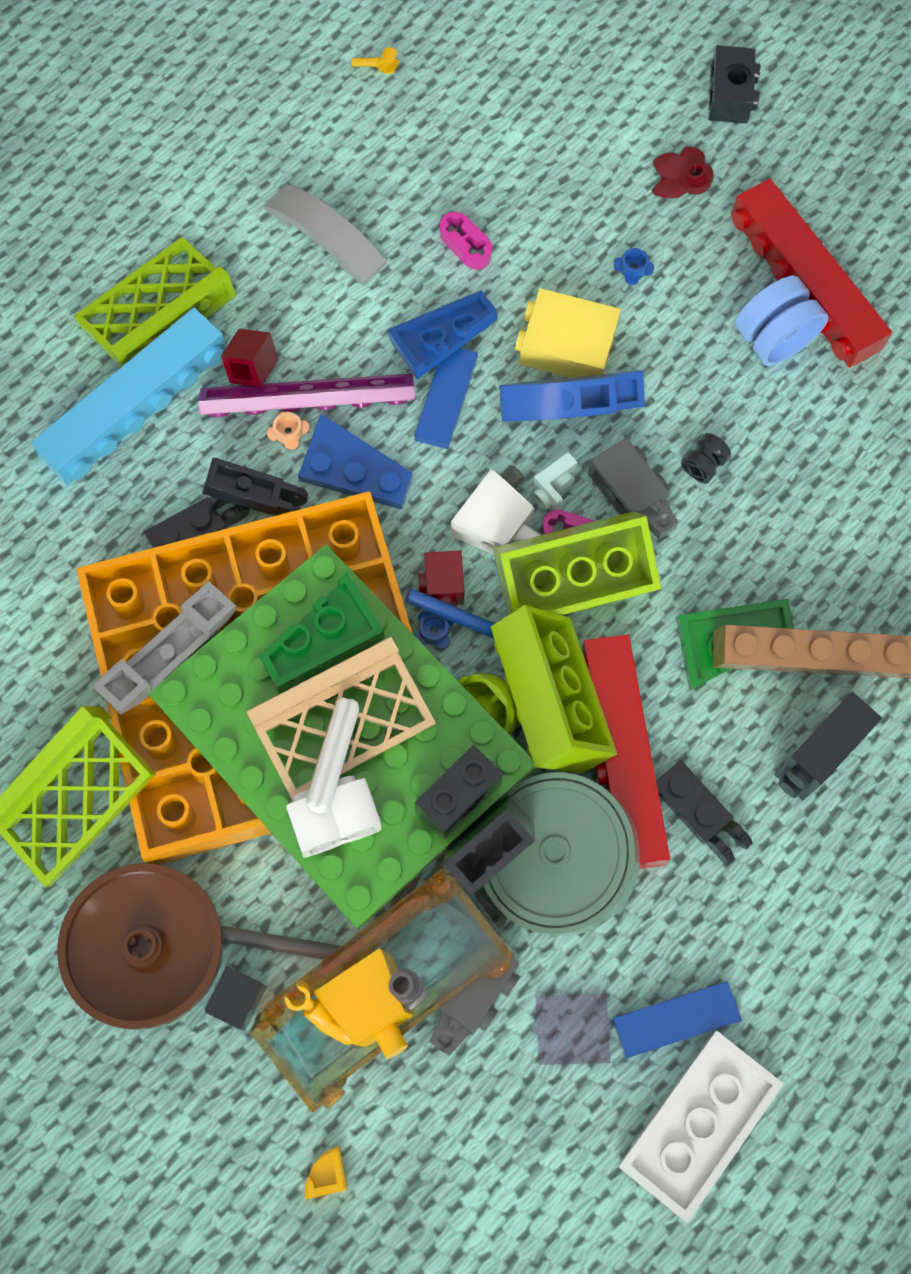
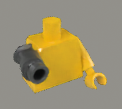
(364, 1003)

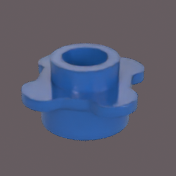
(634, 257)
(425, 636)

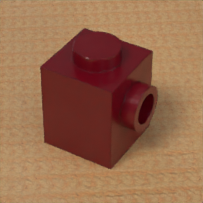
(249, 357)
(443, 577)

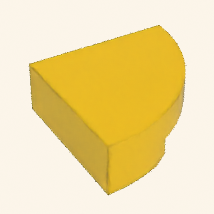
(326, 1175)

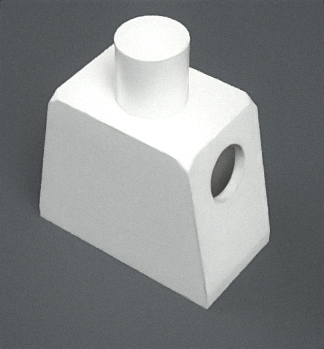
(493, 515)

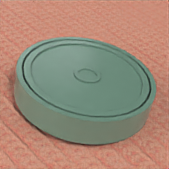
(577, 865)

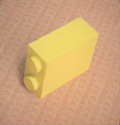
(567, 335)

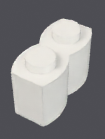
(349, 818)

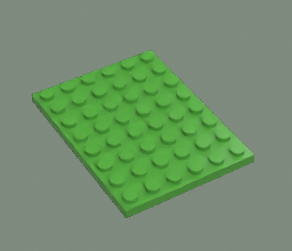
(226, 679)

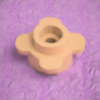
(281, 423)

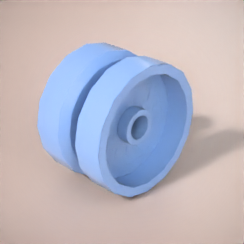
(781, 320)

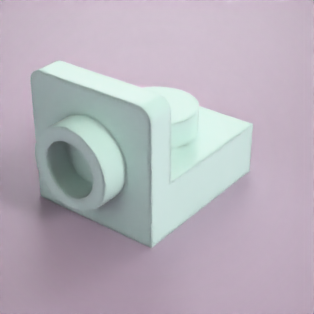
(552, 481)

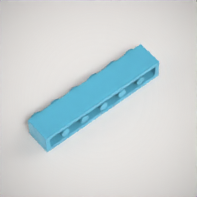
(130, 397)

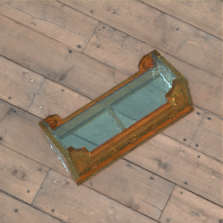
(432, 932)

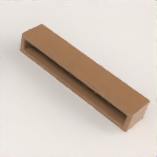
(812, 651)

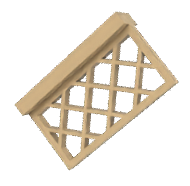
(328, 685)

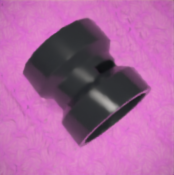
(707, 456)

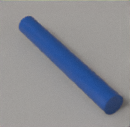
(449, 612)

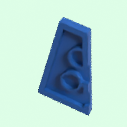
(439, 333)
(352, 466)

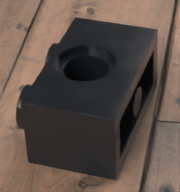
(732, 84)
(458, 792)

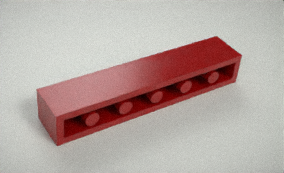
(795, 250)
(630, 772)

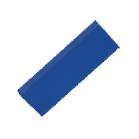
(446, 399)
(676, 1019)

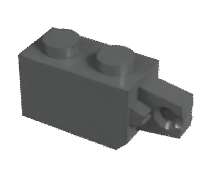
(633, 486)
(471, 1009)

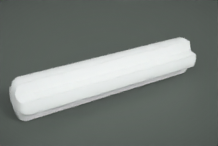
(332, 756)

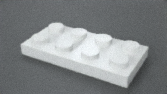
(700, 1126)

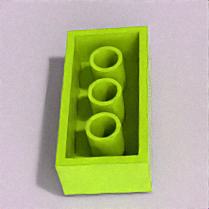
(579, 566)
(552, 691)

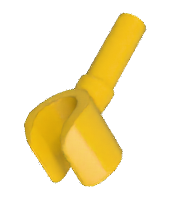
(385, 63)

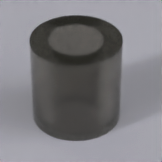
(513, 476)

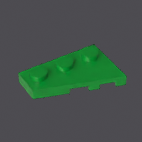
(698, 628)
(324, 637)

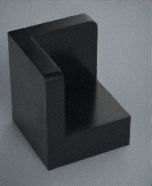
(235, 998)

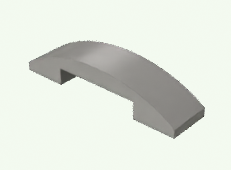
(329, 230)
(198, 623)

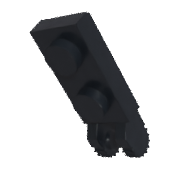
(252, 488)
(195, 521)
(700, 810)

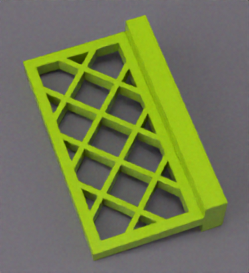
(205, 296)
(52, 765)

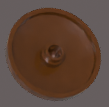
(140, 946)

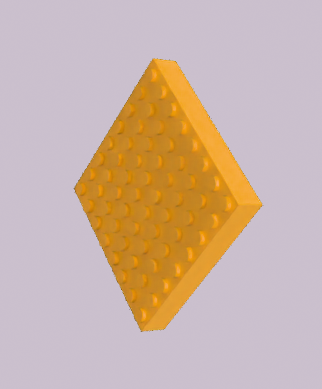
(139, 594)

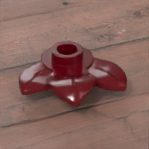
(682, 173)

